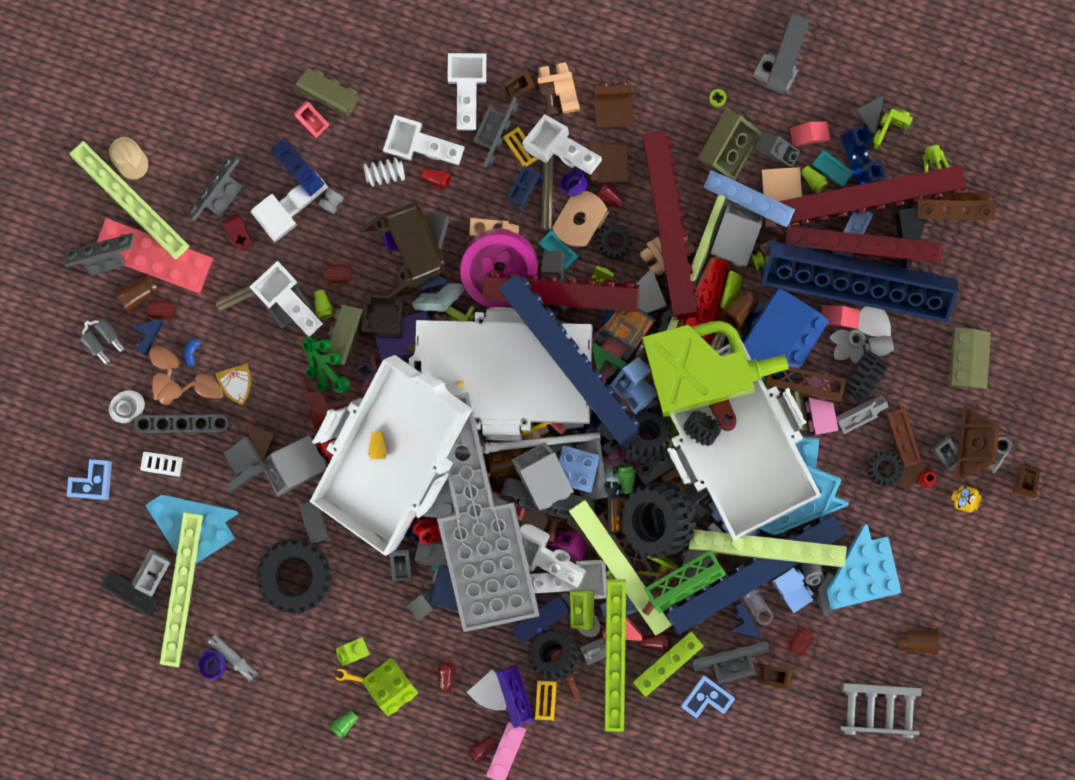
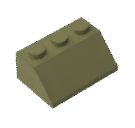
(328, 92)
(729, 145)
(345, 332)
(969, 358)

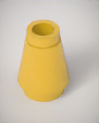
(377, 446)

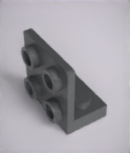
(244, 463)

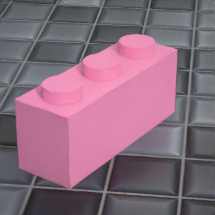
(821, 412)
(506, 752)

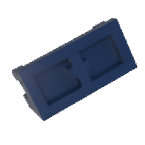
(523, 186)

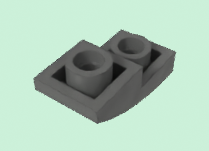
(314, 522)

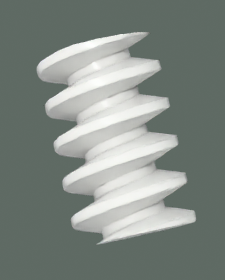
(384, 172)

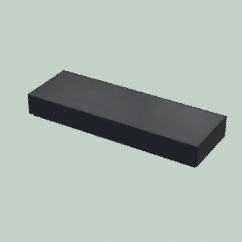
(125, 591)

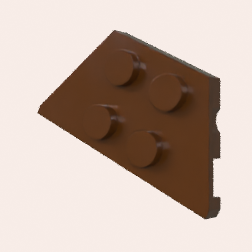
(976, 444)

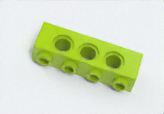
(668, 664)

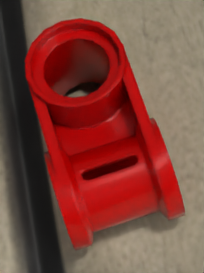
(430, 531)

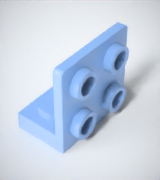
(579, 467)

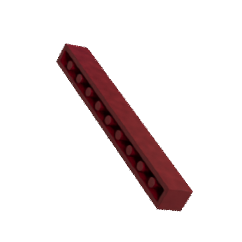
(876, 195)
(669, 225)

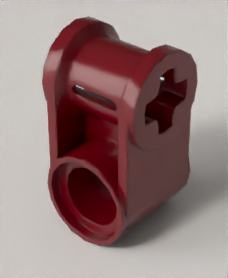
(236, 230)
(722, 410)

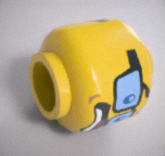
(966, 499)

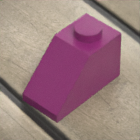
(571, 543)

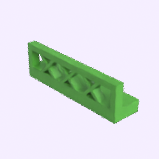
(688, 587)

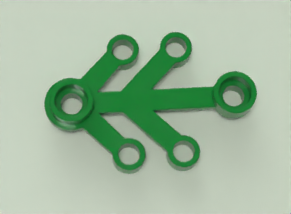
(311, 347)

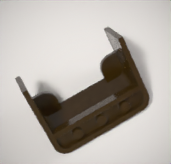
(415, 243)

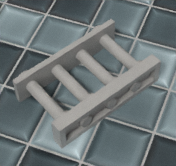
(890, 693)

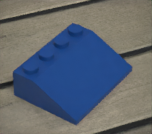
(785, 328)

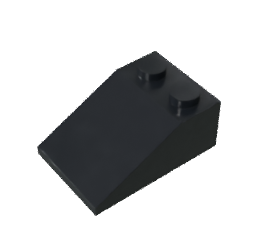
(909, 228)

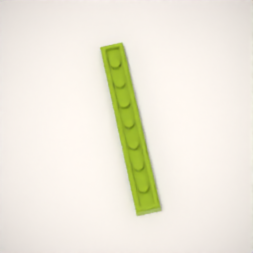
(615, 655)

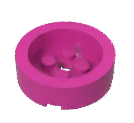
(488, 249)

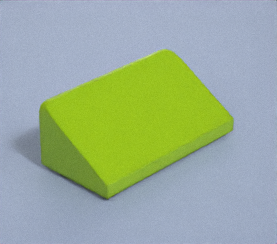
(731, 289)
(582, 609)

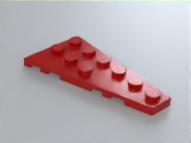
(709, 295)

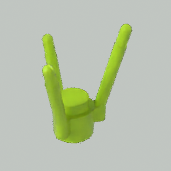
(934, 155)
(665, 564)

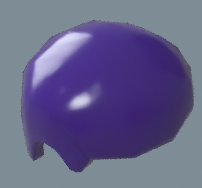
(574, 183)
(211, 665)

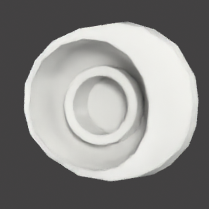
(126, 406)

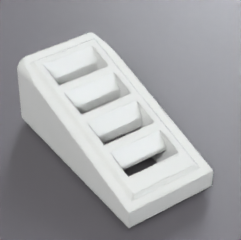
(145, 459)

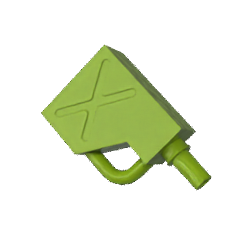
(695, 375)

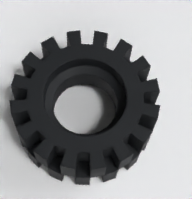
(617, 230)
(702, 428)
(873, 468)

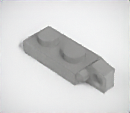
(861, 414)

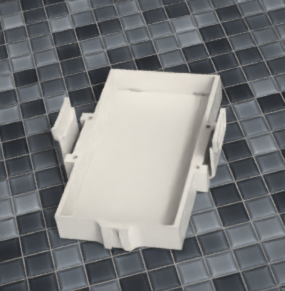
(503, 370)
(418, 430)
(753, 468)

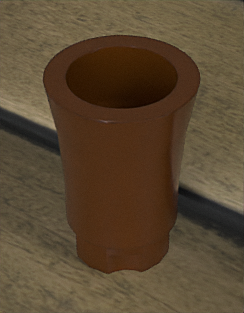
(136, 293)
(738, 309)
(920, 641)

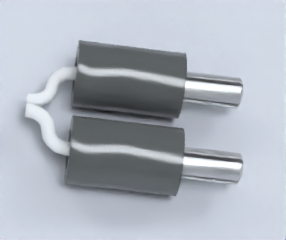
(106, 332)

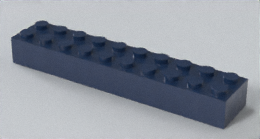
(859, 281)
(565, 354)
(747, 578)

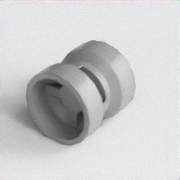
(330, 201)

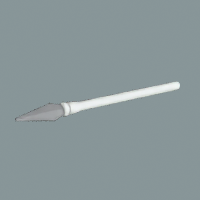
(495, 446)

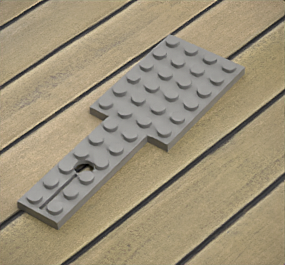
(483, 543)

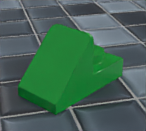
(602, 356)

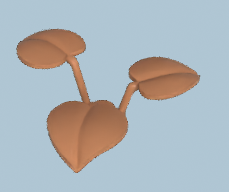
(166, 390)

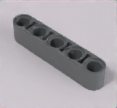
(787, 53)
(172, 428)
(516, 492)

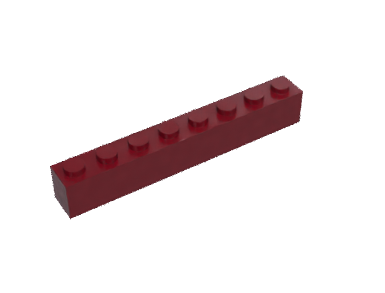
(865, 244)
(570, 291)

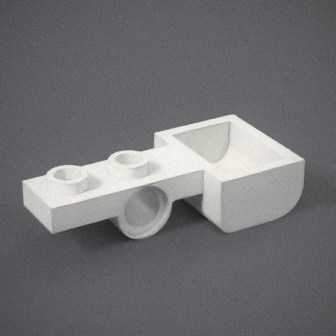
(466, 72)
(552, 138)
(406, 139)
(277, 216)
(276, 287)
(553, 562)
(593, 579)

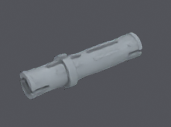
(238, 663)

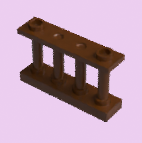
(957, 207)

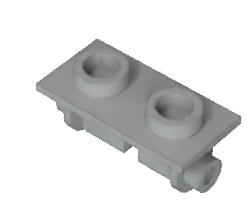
(594, 651)

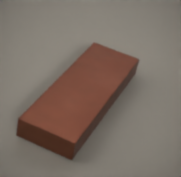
(903, 438)

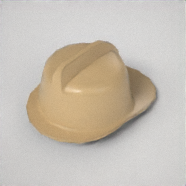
(128, 158)

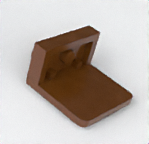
(614, 105)
(613, 165)
(502, 466)

